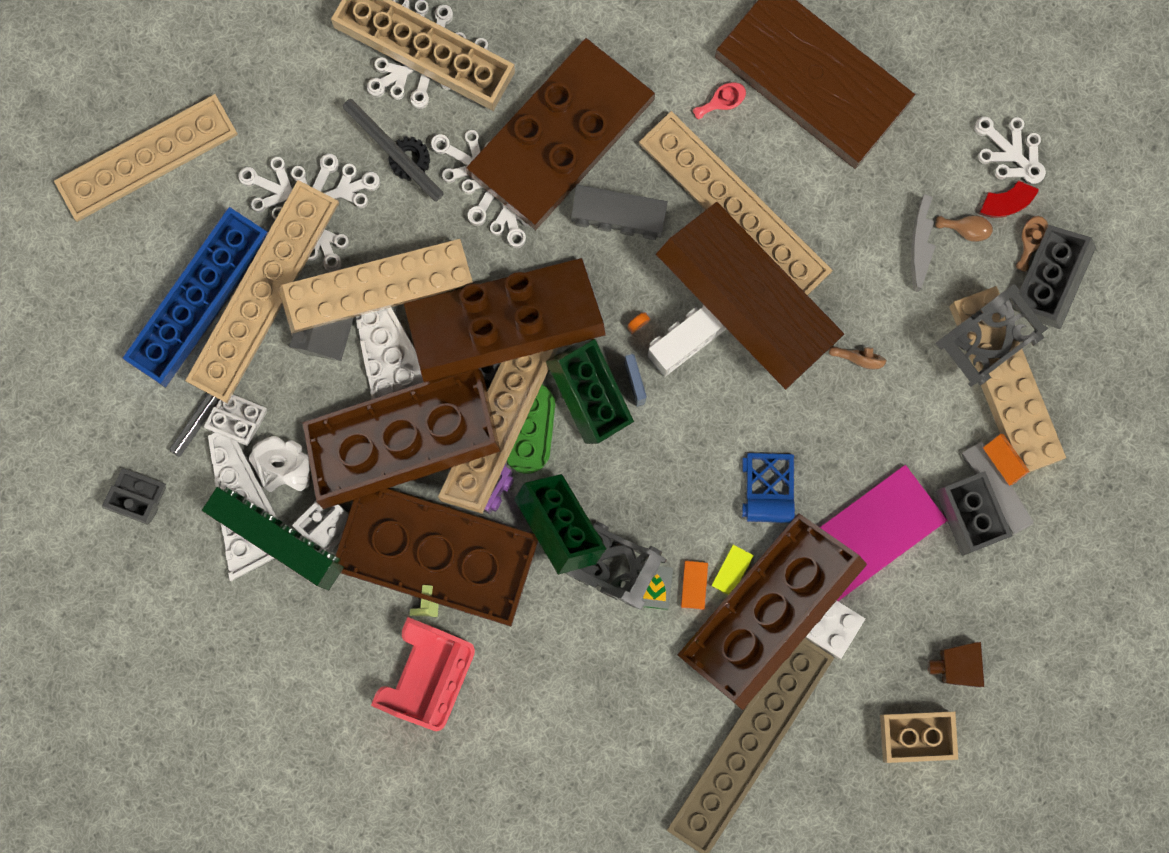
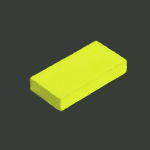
(732, 570)

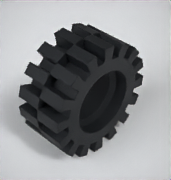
(415, 146)

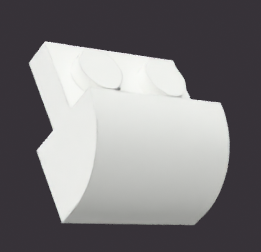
(322, 525)

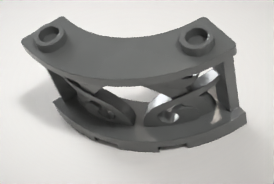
(1002, 306)
(635, 589)

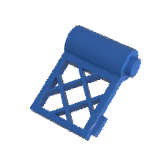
(765, 506)

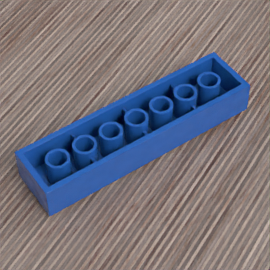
(196, 298)

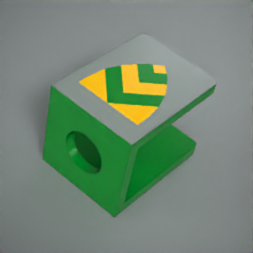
(658, 592)

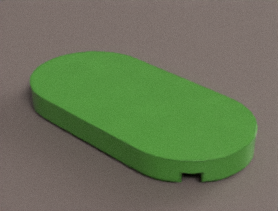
(535, 437)

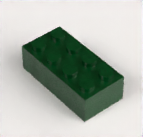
(590, 391)
(560, 524)

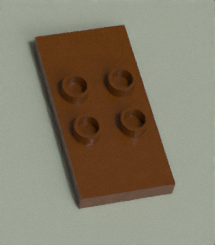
(560, 133)
(504, 319)
(400, 437)
(418, 543)
(771, 610)

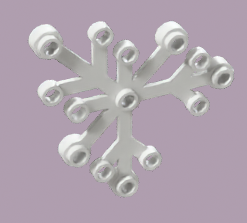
(399, 73)
(344, 190)
(505, 215)

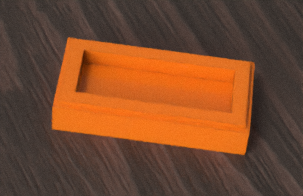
(1006, 459)
(694, 585)

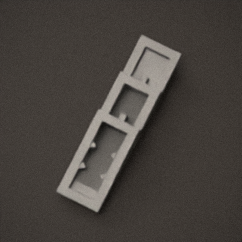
(921, 250)
(1010, 503)

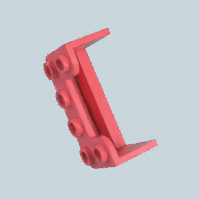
(429, 677)

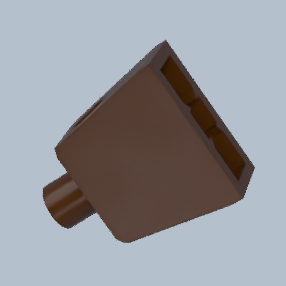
(960, 665)

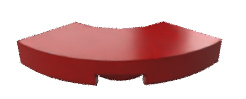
(1010, 202)

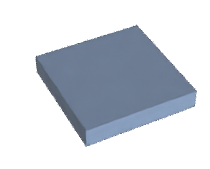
(635, 380)

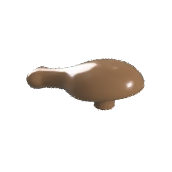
(970, 228)
(1031, 237)
(864, 359)

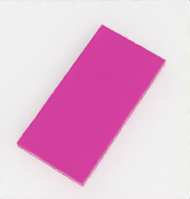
(885, 523)

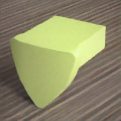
(427, 608)

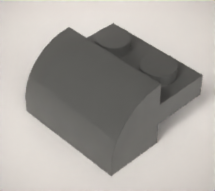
(134, 496)

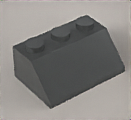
(323, 341)
(973, 513)

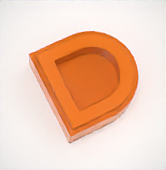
(638, 322)

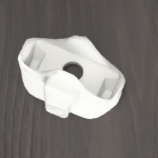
(290, 461)

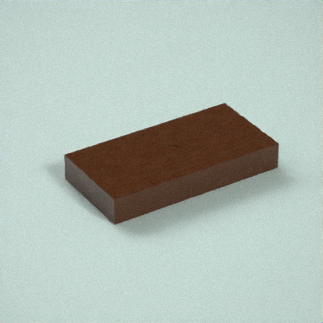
(815, 77)
(750, 294)

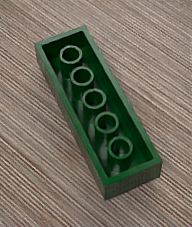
(276, 540)

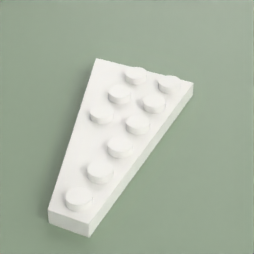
(387, 353)
(235, 472)

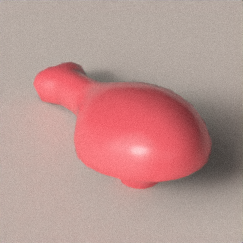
(725, 98)

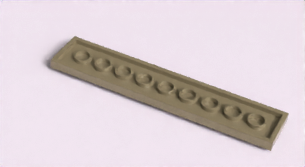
(748, 748)

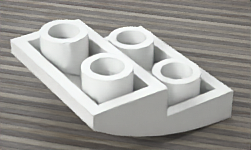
(236, 420)

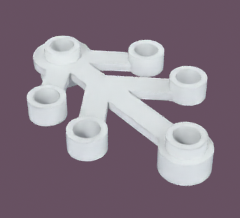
(1012, 152)

